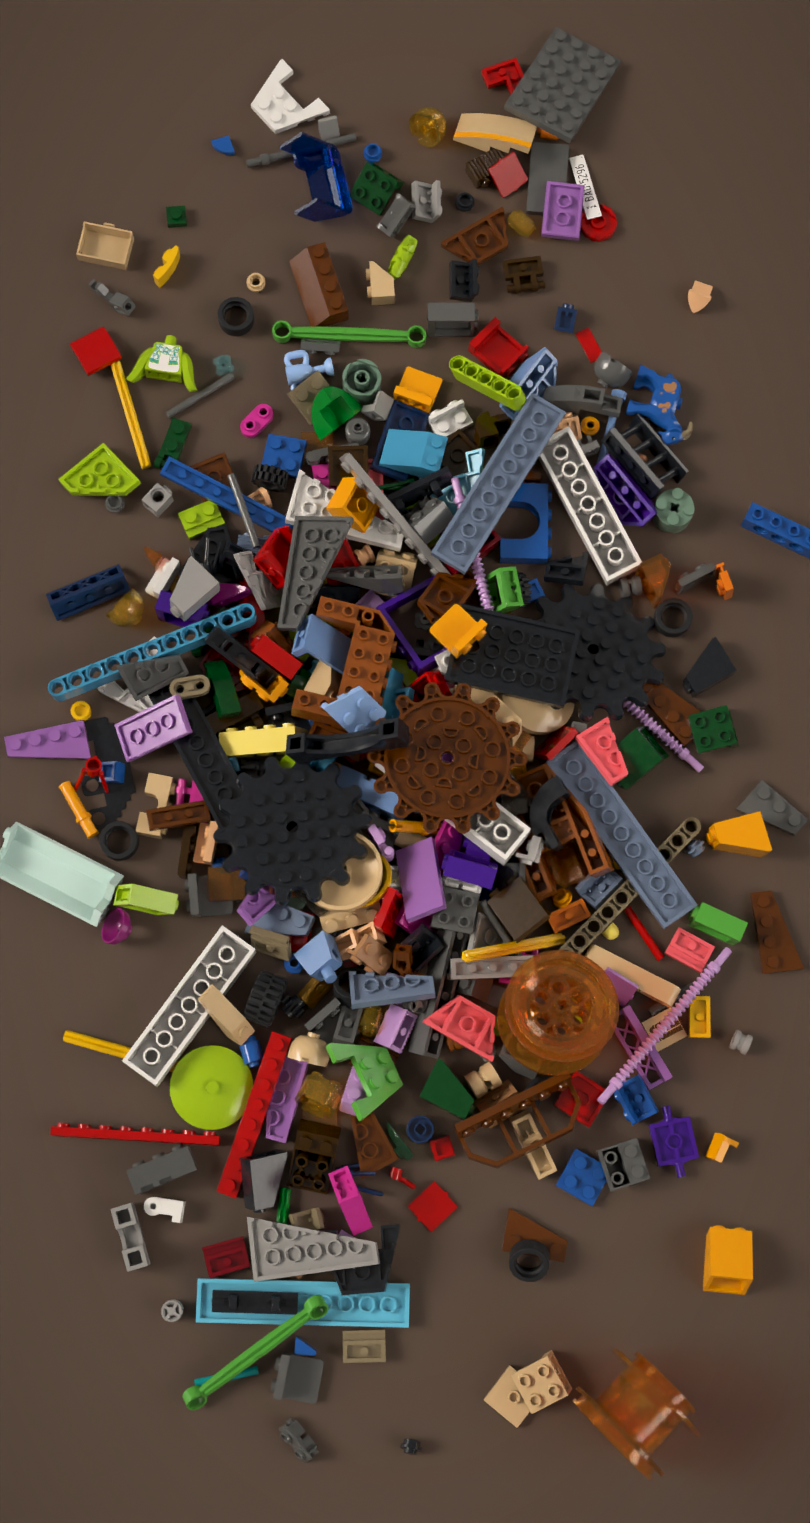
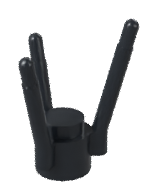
(206, 558)

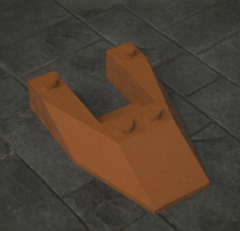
(569, 822)

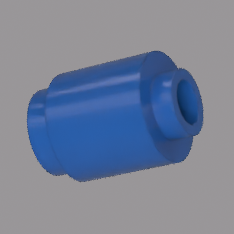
(251, 1052)

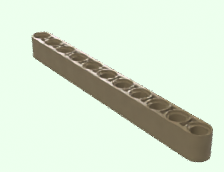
(626, 889)

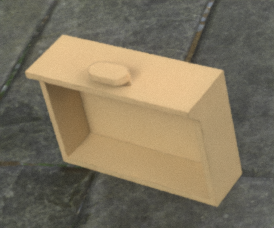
(105, 245)

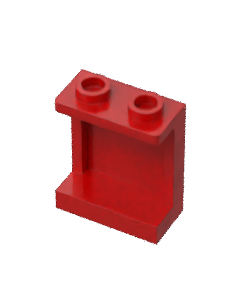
(498, 349)
(274, 556)

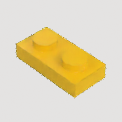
(700, 1018)

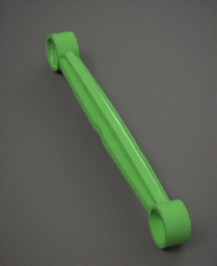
(349, 334)
(314, 1309)

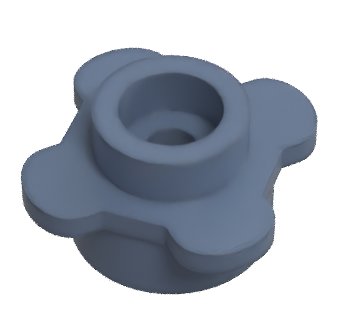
(694, 847)

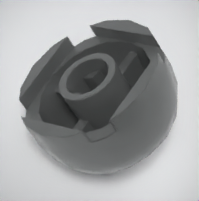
(611, 371)

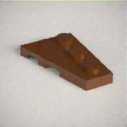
(371, 1144)

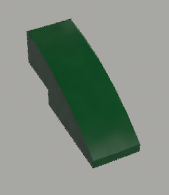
(222, 689)

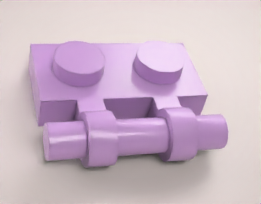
(378, 837)

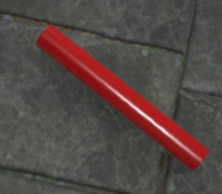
(643, 933)

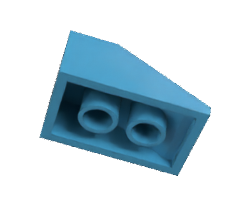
(413, 452)

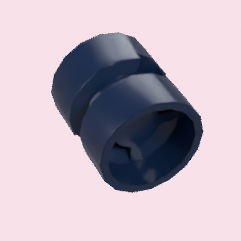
(419, 1129)

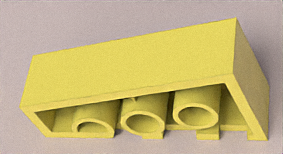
(257, 741)

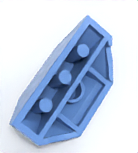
(534, 376)

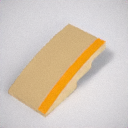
(494, 131)

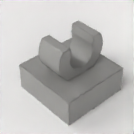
(590, 448)

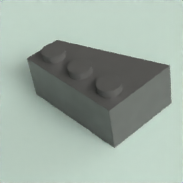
(161, 1169)

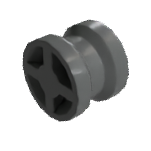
(418, 1007)

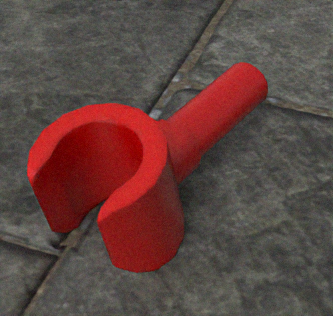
(395, 1173)

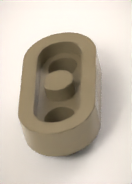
(190, 686)

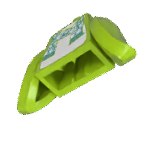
(165, 362)

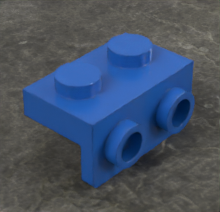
(635, 1100)

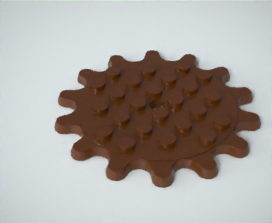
(478, 765)

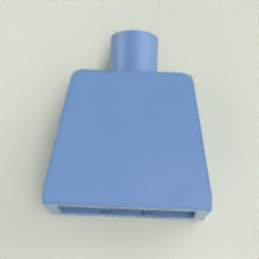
(320, 957)

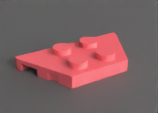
(466, 1025)

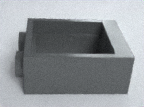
(451, 319)

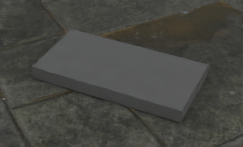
(547, 163)

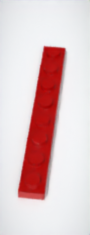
(254, 1112)
(127, 1134)

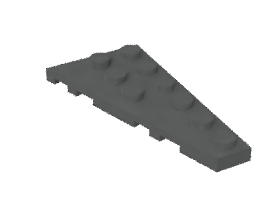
(311, 555)

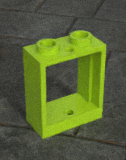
(146, 899)

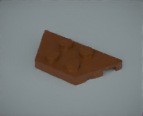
(481, 239)
(443, 593)

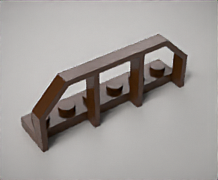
(505, 1109)

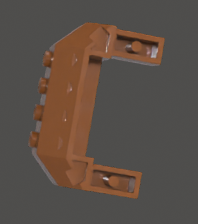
(365, 661)

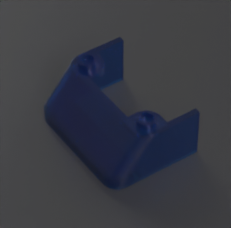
(324, 175)

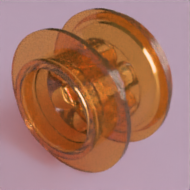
(562, 980)
(638, 1411)

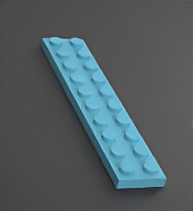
(362, 1310)

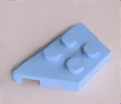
(355, 710)

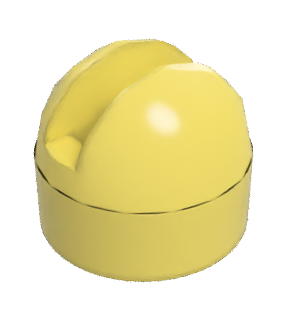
(610, 932)

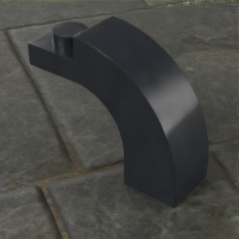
(541, 810)

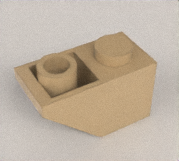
(381, 285)

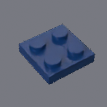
(285, 453)
(582, 1177)

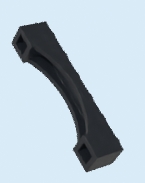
(386, 735)

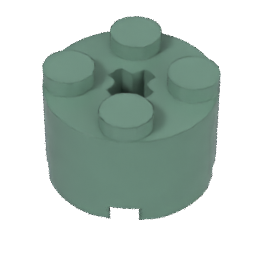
(356, 373)
(682, 511)

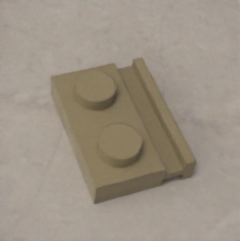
(271, 943)
(364, 1346)

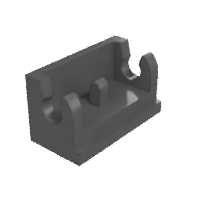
(396, 216)

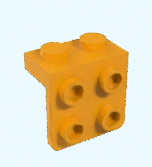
(458, 630)
(276, 689)

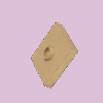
(507, 1399)

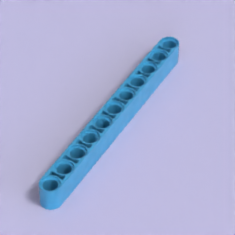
(142, 651)

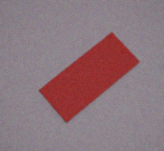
(589, 344)

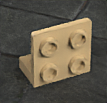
(542, 1382)

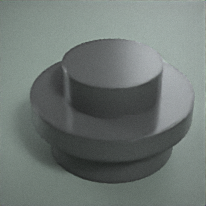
(114, 504)

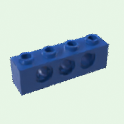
(778, 529)

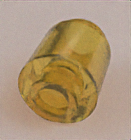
(521, 223)
(370, 1021)

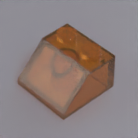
(654, 576)

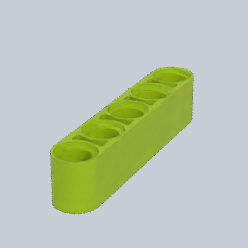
(488, 382)

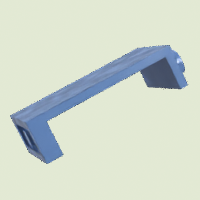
(322, 642)

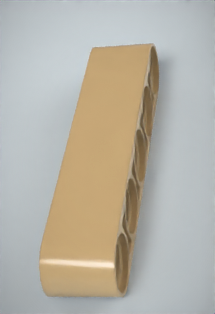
(649, 984)

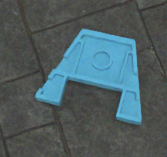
(475, 466)

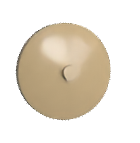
(538, 717)
(363, 885)

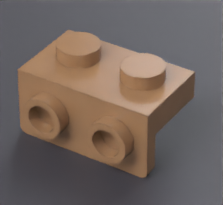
(372, 955)

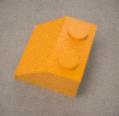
(352, 502)

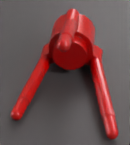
(92, 768)

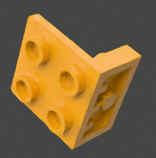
(418, 389)

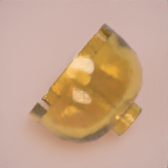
(428, 126)
(127, 610)

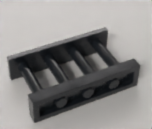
(635, 466)

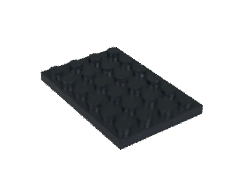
(517, 658)

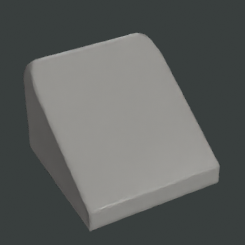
(328, 128)

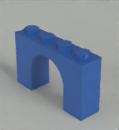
(535, 548)

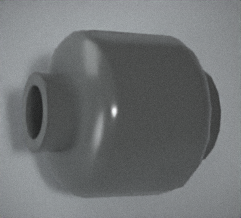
(357, 431)

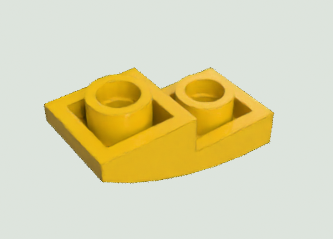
(170, 261)

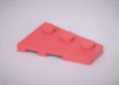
(602, 750)

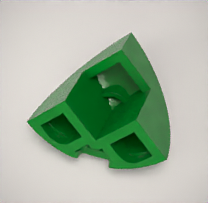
(332, 409)

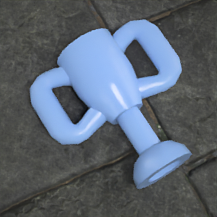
(298, 373)

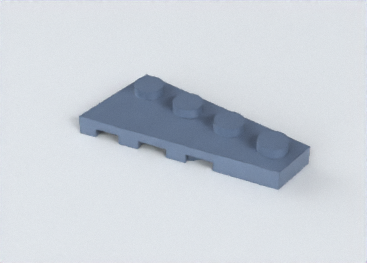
(378, 990)

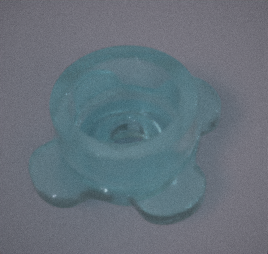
(223, 359)

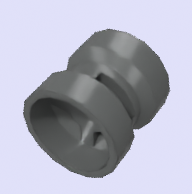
(630, 586)

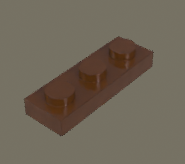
(177, 815)

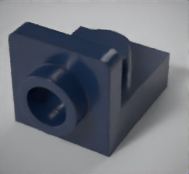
(565, 318)

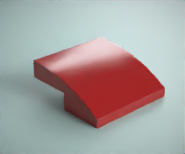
(95, 351)

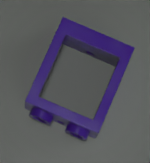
(164, 614)
(469, 868)

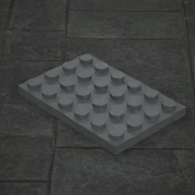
(562, 85)

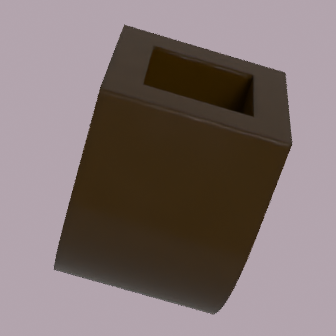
(488, 429)

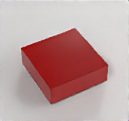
(442, 1148)

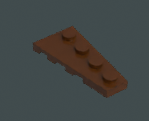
(671, 711)
(773, 938)

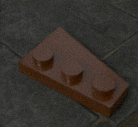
(521, 1228)

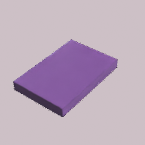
(562, 211)

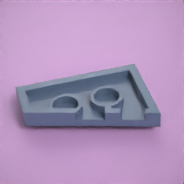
(285, 921)

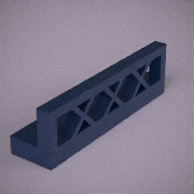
(89, 594)

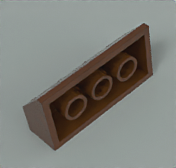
(319, 286)

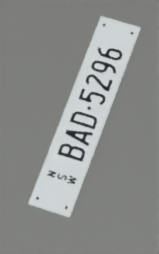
(583, 178)

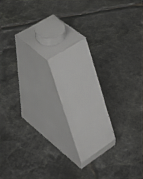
(192, 590)

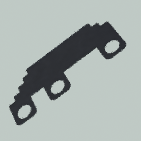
(108, 749)

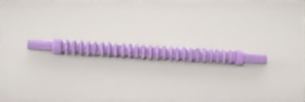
(477, 566)
(683, 753)
(616, 1082)

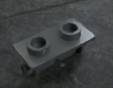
(302, 1447)

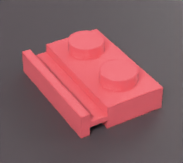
(689, 950)

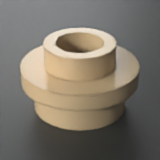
(256, 277)

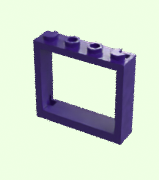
(403, 647)

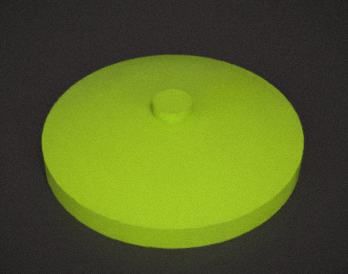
(211, 1087)

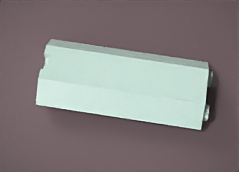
(57, 874)

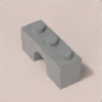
(131, 1236)

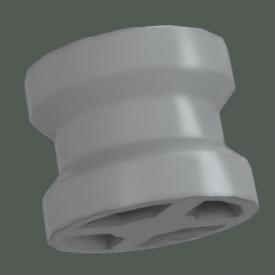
(741, 1042)
(170, 1313)

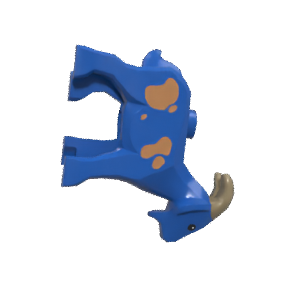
(662, 406)

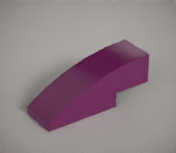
(229, 594)

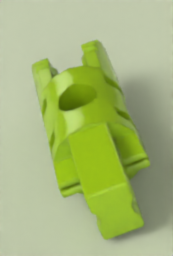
(402, 256)

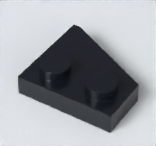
(567, 570)

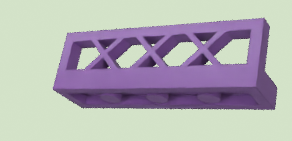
(653, 1057)

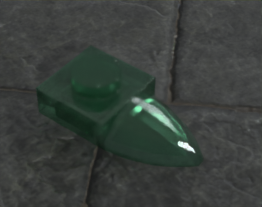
(402, 1149)

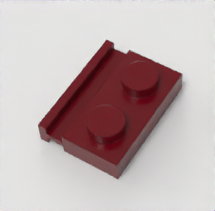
(226, 1257)

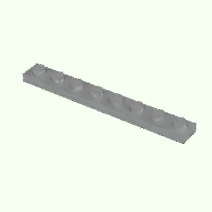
(387, 510)

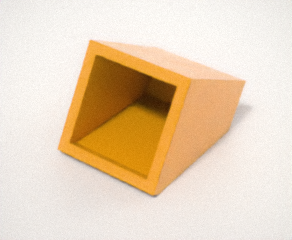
(740, 835)
(728, 1260)

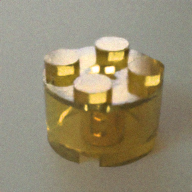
(319, 1095)

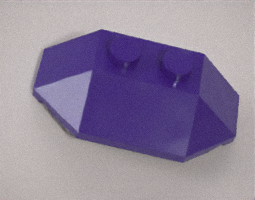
(624, 494)

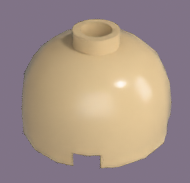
(309, 1049)

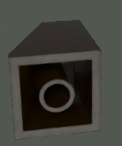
(518, 908)

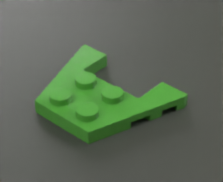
(374, 1070)

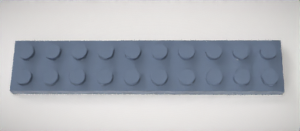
(498, 483)
(624, 837)

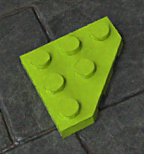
(100, 475)

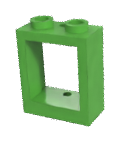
(510, 598)
(717, 923)

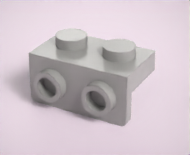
(427, 201)

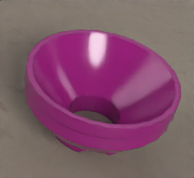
(116, 927)

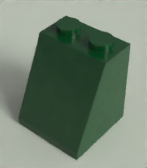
(640, 755)
(447, 1092)

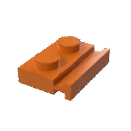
(724, 584)

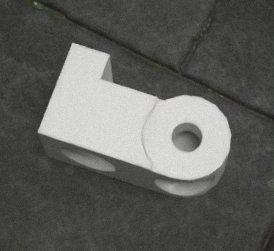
(157, 1205)

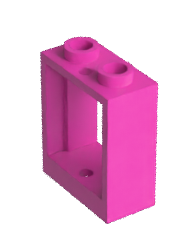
(350, 1200)

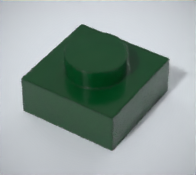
(176, 216)

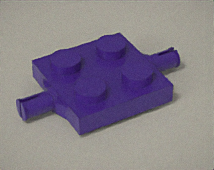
(673, 1141)

